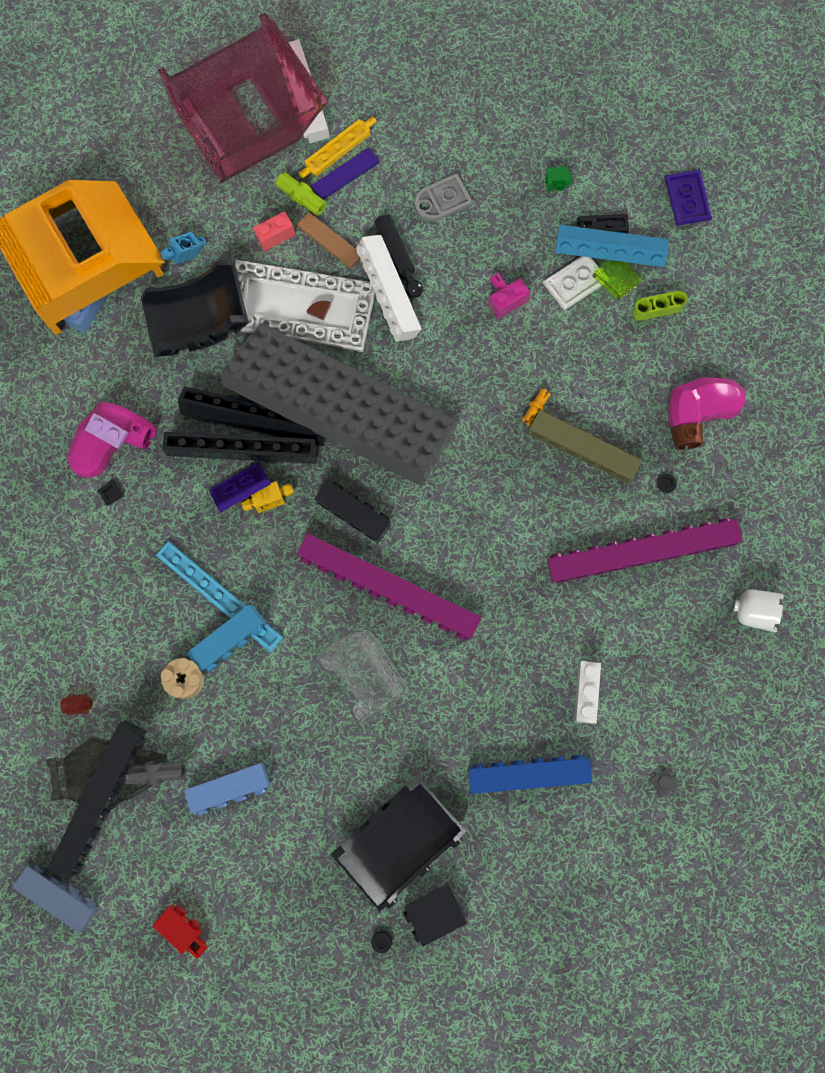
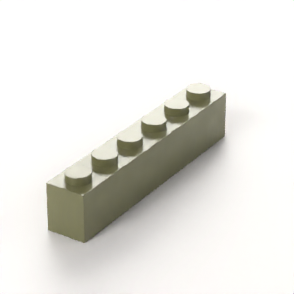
(585, 447)

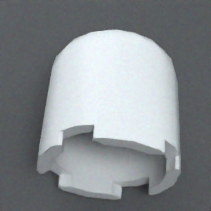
(759, 609)

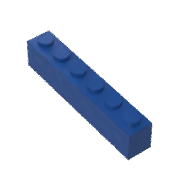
(528, 776)

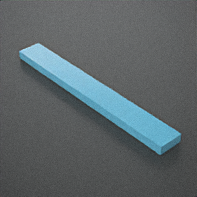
(212, 590)

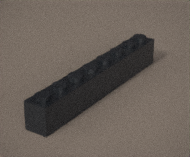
(241, 414)
(240, 447)
(97, 799)

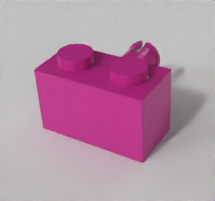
(508, 296)

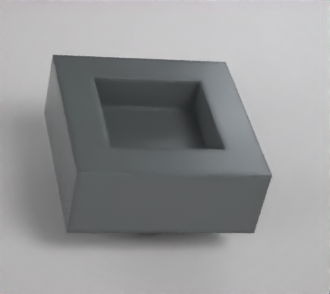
(663, 782)

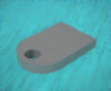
(443, 198)

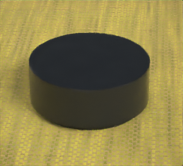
(666, 483)
(381, 941)

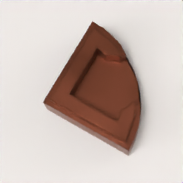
(319, 309)

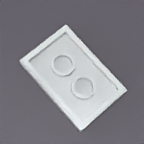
(573, 282)

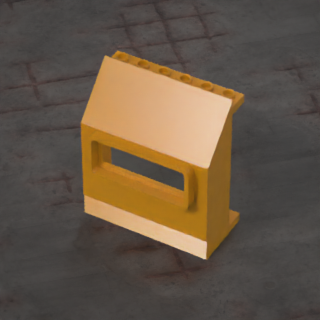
(48, 267)

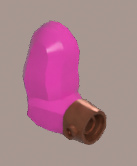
(701, 402)

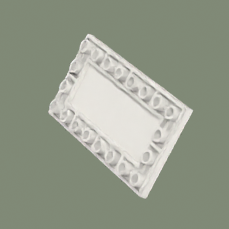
(283, 295)

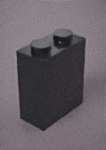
(434, 915)

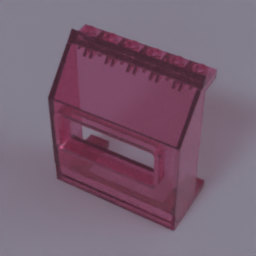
(215, 119)

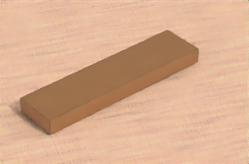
(329, 240)

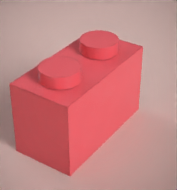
(274, 231)

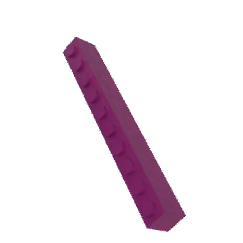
(644, 551)
(388, 586)

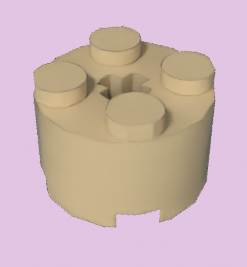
(172, 675)

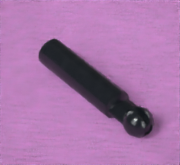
(398, 254)

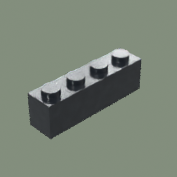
(353, 512)

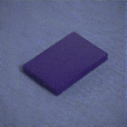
(688, 197)
(239, 487)

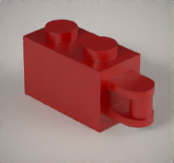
(180, 931)

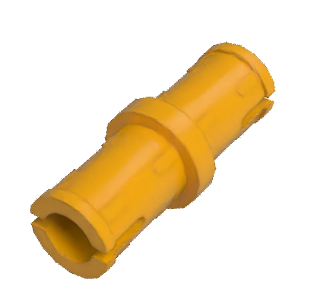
(535, 406)

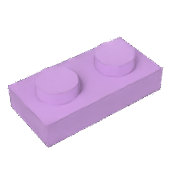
(106, 431)

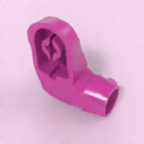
(90, 454)

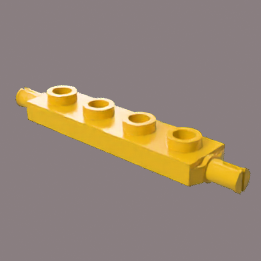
(337, 147)

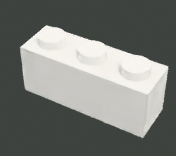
(587, 692)

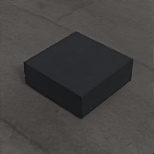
(110, 493)

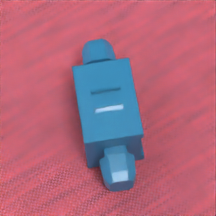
(183, 248)

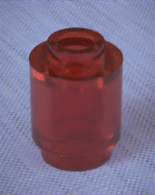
(76, 704)

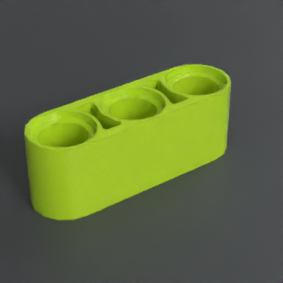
(665, 300)

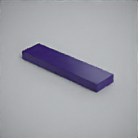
(345, 174)

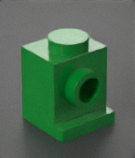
(558, 178)

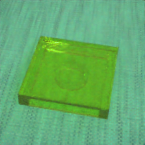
(617, 278)

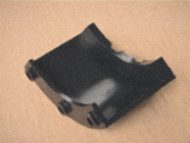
(195, 311)
(398, 843)

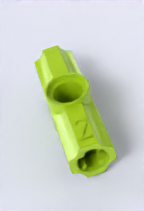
(300, 193)

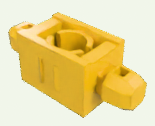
(268, 497)

